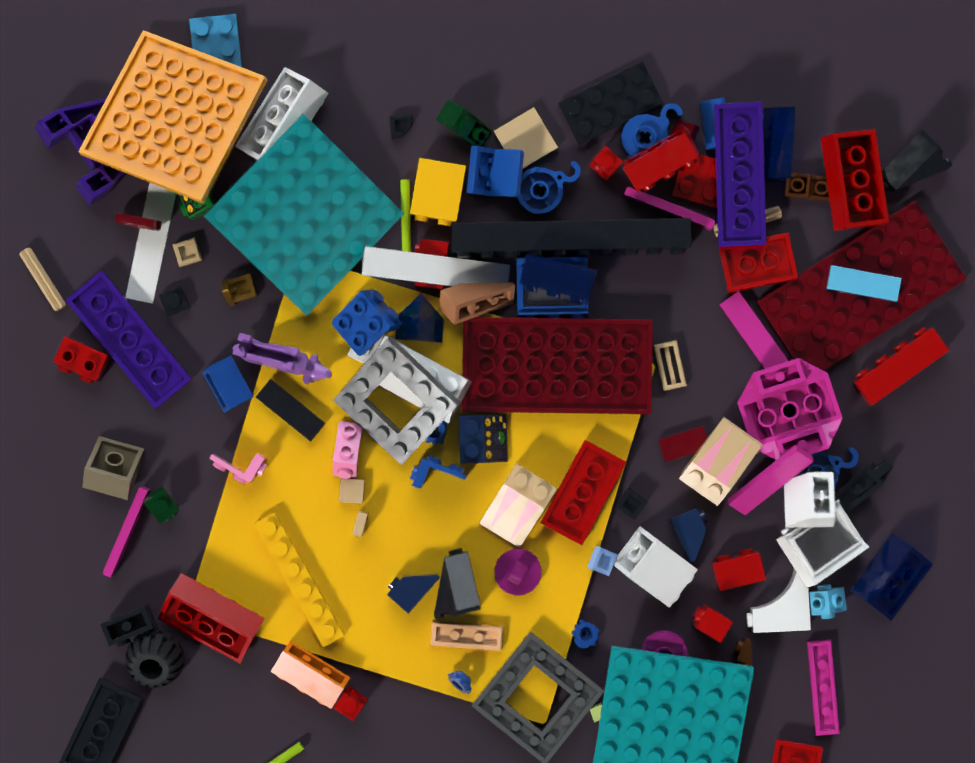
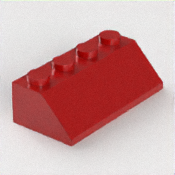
(210, 618)

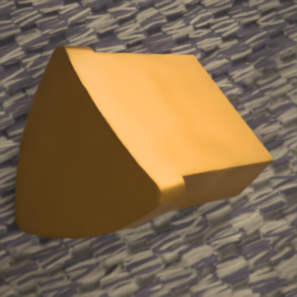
(238, 289)

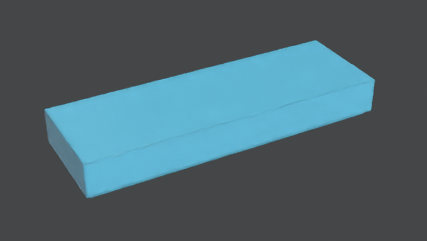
(863, 283)

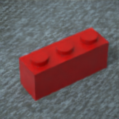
(661, 160)

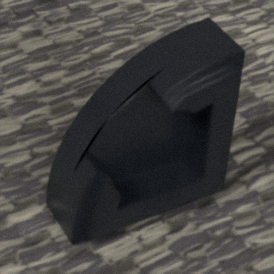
(400, 125)

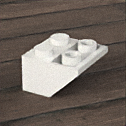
(810, 500)

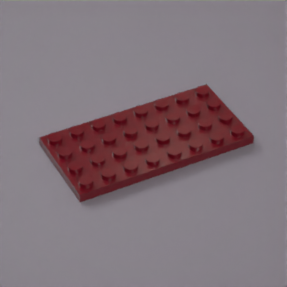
(832, 324)
(558, 365)

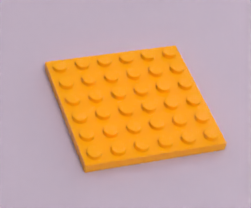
(173, 116)

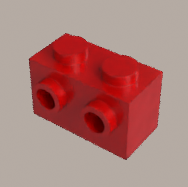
(81, 359)

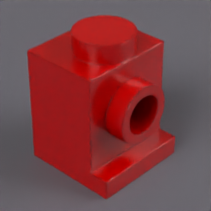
(605, 163)
(350, 703)

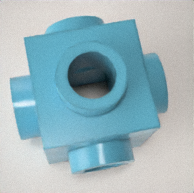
(827, 601)

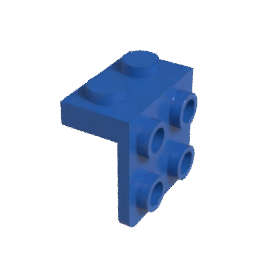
(495, 172)
(365, 321)
(419, 472)

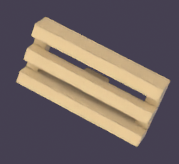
(669, 363)

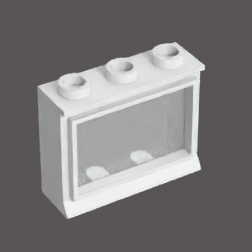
(822, 550)

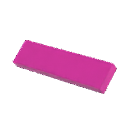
(668, 207)
(752, 331)
(770, 480)
(126, 532)
(823, 687)

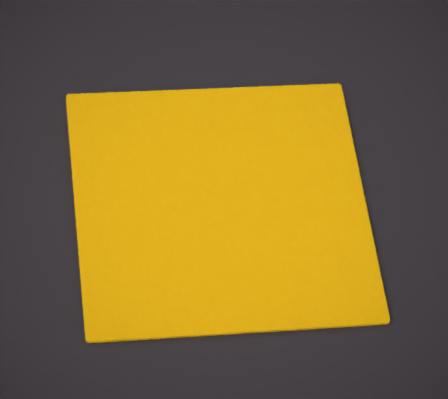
(406, 525)

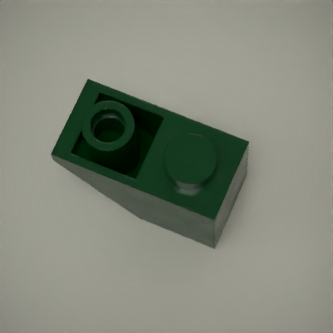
(463, 124)

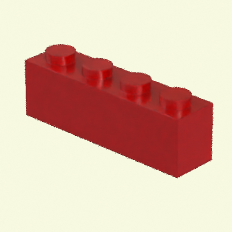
(900, 366)

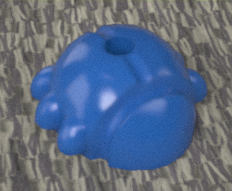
(438, 436)
(589, 637)
(460, 681)

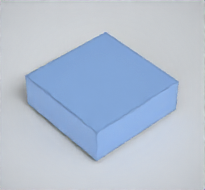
(602, 560)

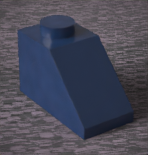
(690, 531)
(411, 589)

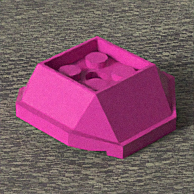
(814, 402)

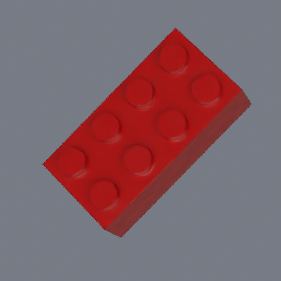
(854, 180)

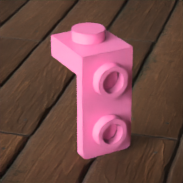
(346, 450)
(256, 467)

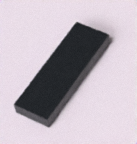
(290, 410)

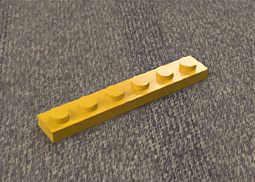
(299, 579)

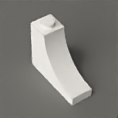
(785, 613)

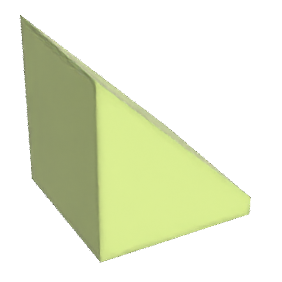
(596, 711)

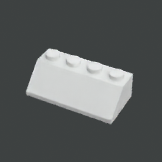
(282, 106)
(450, 380)

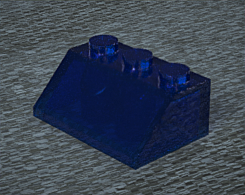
(778, 143)
(557, 278)
(891, 576)

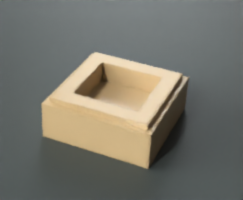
(187, 252)
(351, 490)
(360, 523)

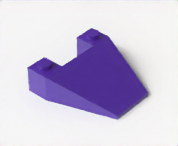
(75, 124)

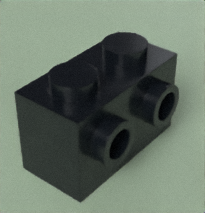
(123, 627)

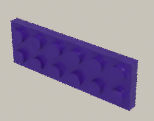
(740, 174)
(128, 339)

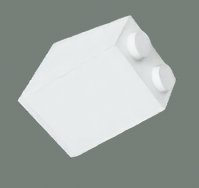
(654, 567)

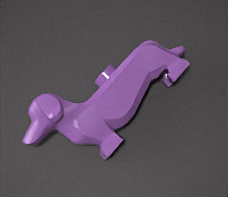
(281, 358)

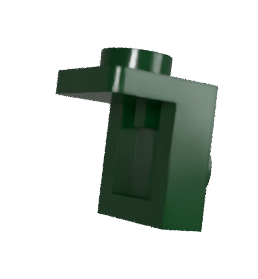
(161, 505)

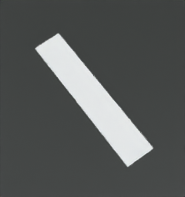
(150, 245)
(431, 268)

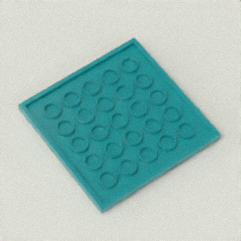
(304, 214)
(671, 709)

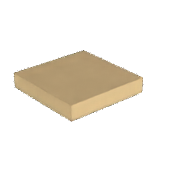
(527, 134)

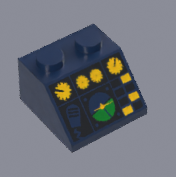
(483, 438)

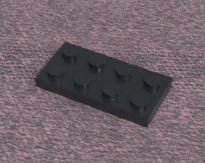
(610, 103)
(102, 724)

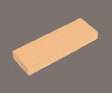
(466, 635)

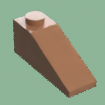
(474, 299)

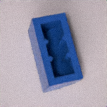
(707, 119)
(227, 384)

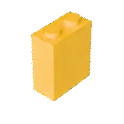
(437, 191)

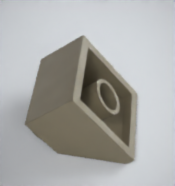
(112, 468)

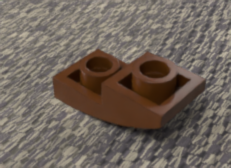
(807, 187)
(743, 651)

